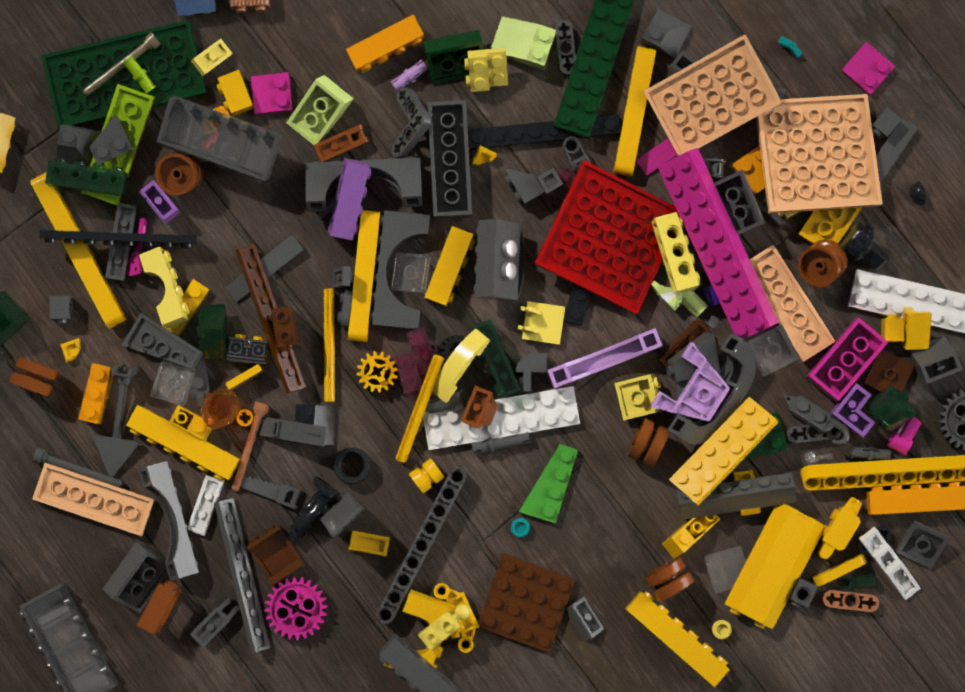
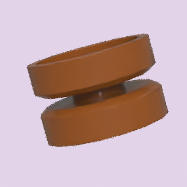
(168, 174)
(822, 263)
(33, 376)
(645, 441)
(669, 580)

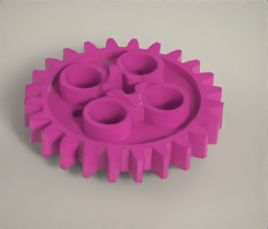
(288, 624)

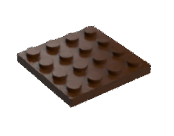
(526, 602)

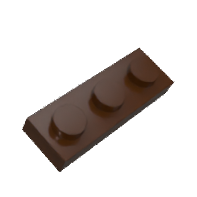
(690, 334)

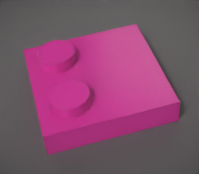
(867, 68)
(271, 93)

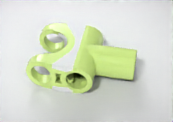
(688, 298)

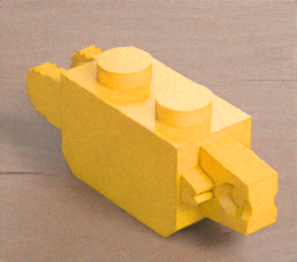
(840, 528)

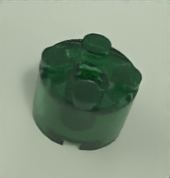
(892, 408)

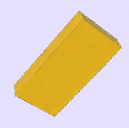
(244, 377)
(369, 543)

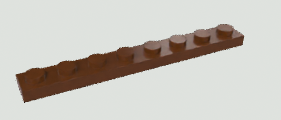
(264, 302)

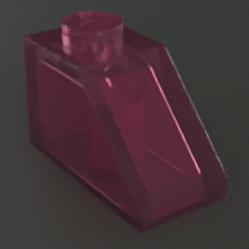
(421, 348)

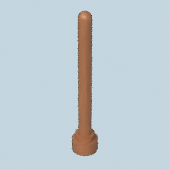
(260, 411)

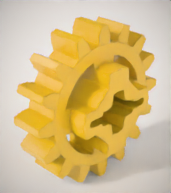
(371, 360)

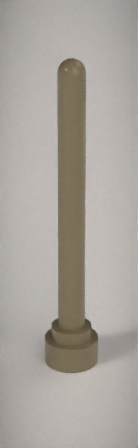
(150, 42)

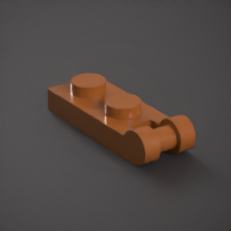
(340, 143)

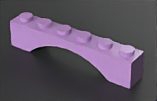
(604, 358)

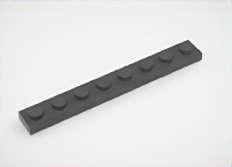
(242, 575)

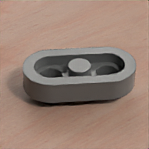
(344, 316)

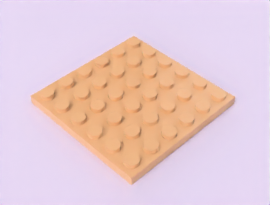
(819, 154)

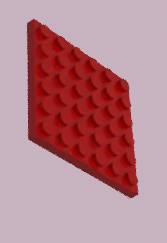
(606, 238)

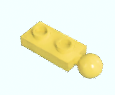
(444, 626)

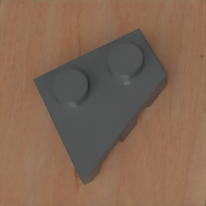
(111, 142)

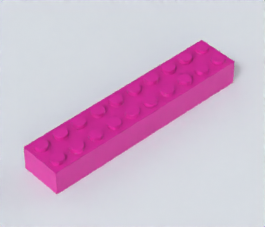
(717, 244)

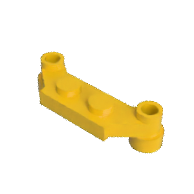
(470, 624)

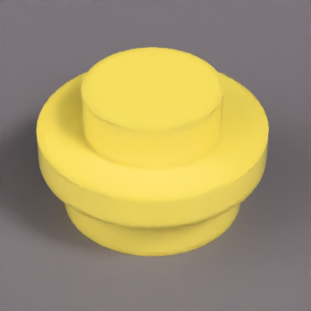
(721, 629)

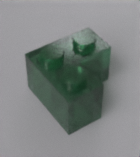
(213, 331)

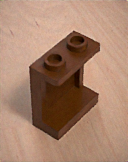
(285, 327)
(275, 554)

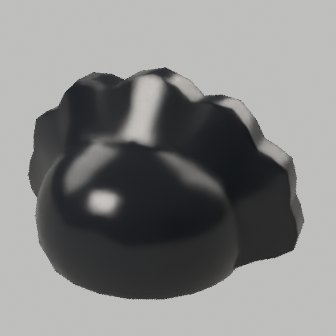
(917, 194)

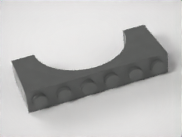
(401, 173)
(396, 230)

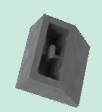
(936, 361)

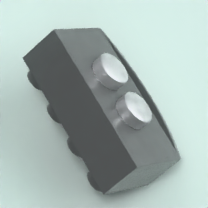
(499, 260)

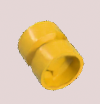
(426, 475)

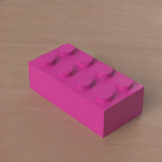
(846, 359)

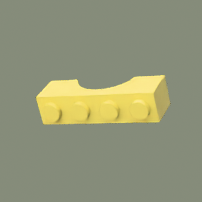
(171, 309)

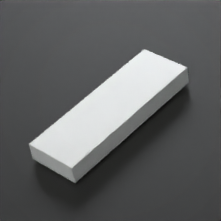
(205, 505)

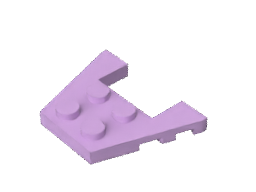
(702, 392)

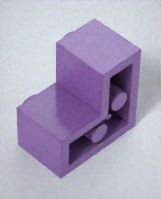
(849, 413)

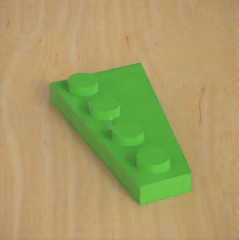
(549, 490)

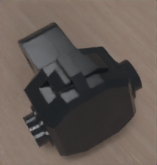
(860, 246)

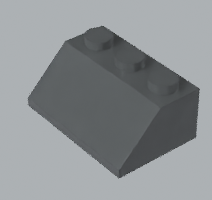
(740, 202)
(136, 577)

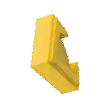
(483, 156)
(71, 349)

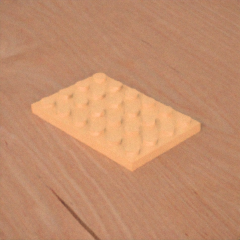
(713, 96)

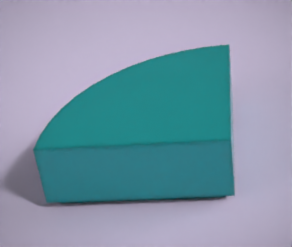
(795, 51)

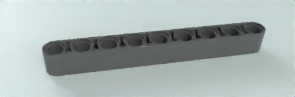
(393, 607)

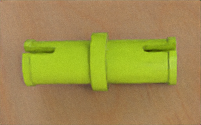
(139, 74)

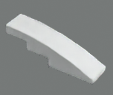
(889, 563)

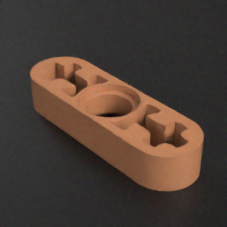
(865, 597)

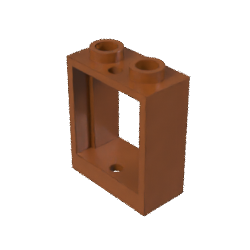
(159, 607)

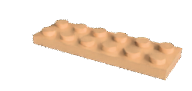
(791, 304)
(93, 499)

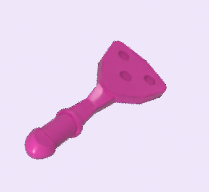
(134, 264)

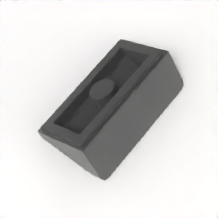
(584, 619)

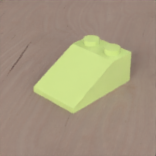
(524, 41)
(319, 109)

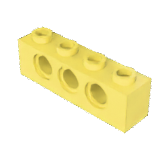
(678, 282)

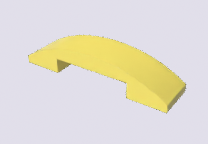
(458, 363)

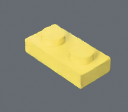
(211, 57)

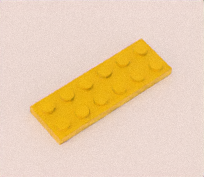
(723, 451)

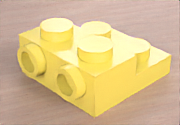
(486, 69)
(637, 395)

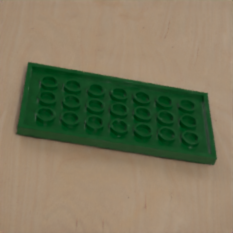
(166, 66)

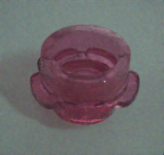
(565, 175)

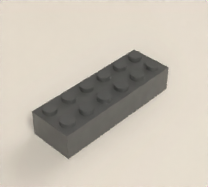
(449, 160)

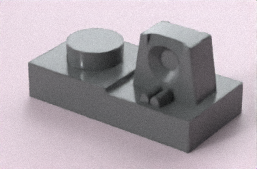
(342, 277)

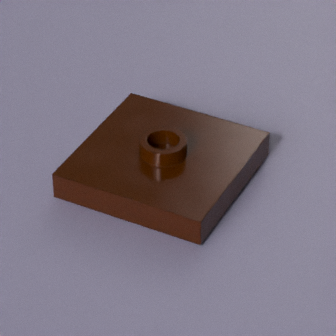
(888, 371)

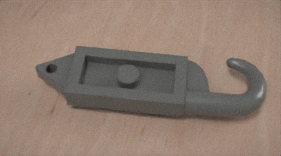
(816, 417)

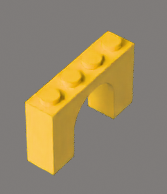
(429, 610)

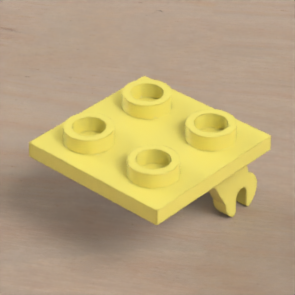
(542, 322)

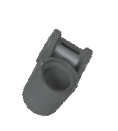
(576, 156)
(715, 167)

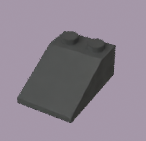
(341, 514)

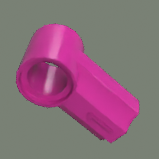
(902, 439)

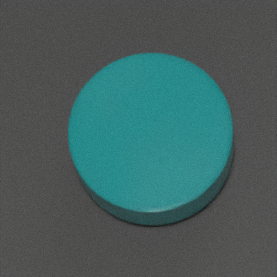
(520, 527)

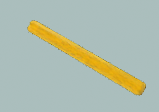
(329, 345)
(419, 408)

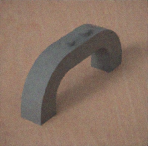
(739, 381)

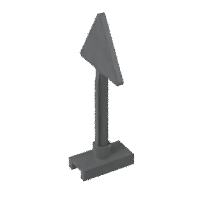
(114, 449)

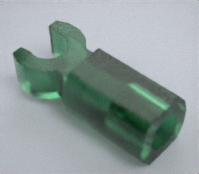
(860, 581)

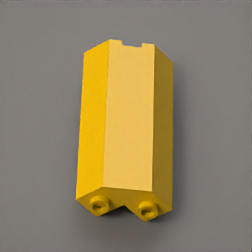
(774, 565)

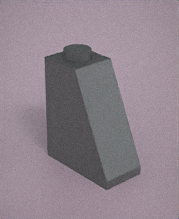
(681, 369)

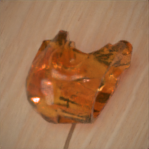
(220, 408)

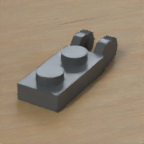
(213, 623)

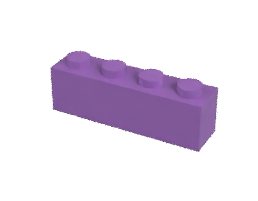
(348, 199)

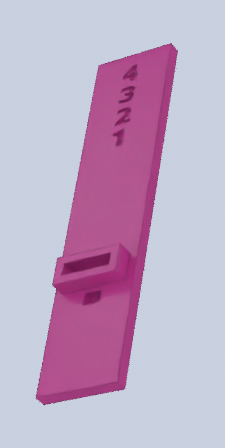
(656, 157)

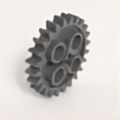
(952, 420)

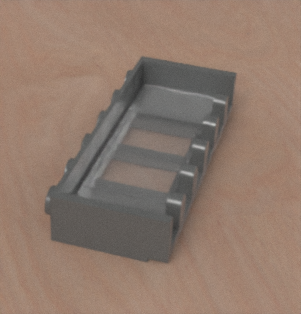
(219, 139)
(67, 642)

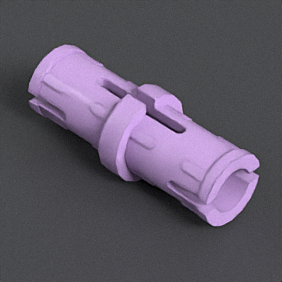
(409, 75)

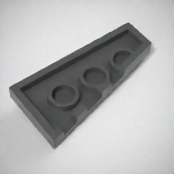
(160, 342)

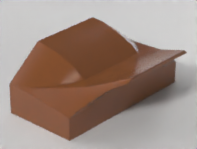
(480, 408)

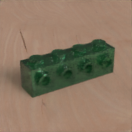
(86, 178)
(498, 363)

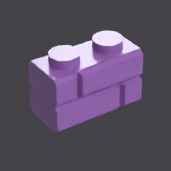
(160, 202)

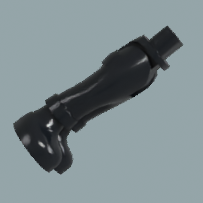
(308, 514)

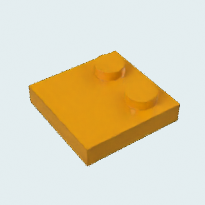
(752, 167)

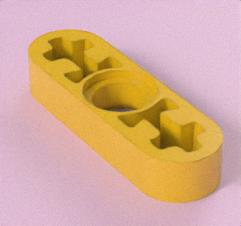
(839, 570)

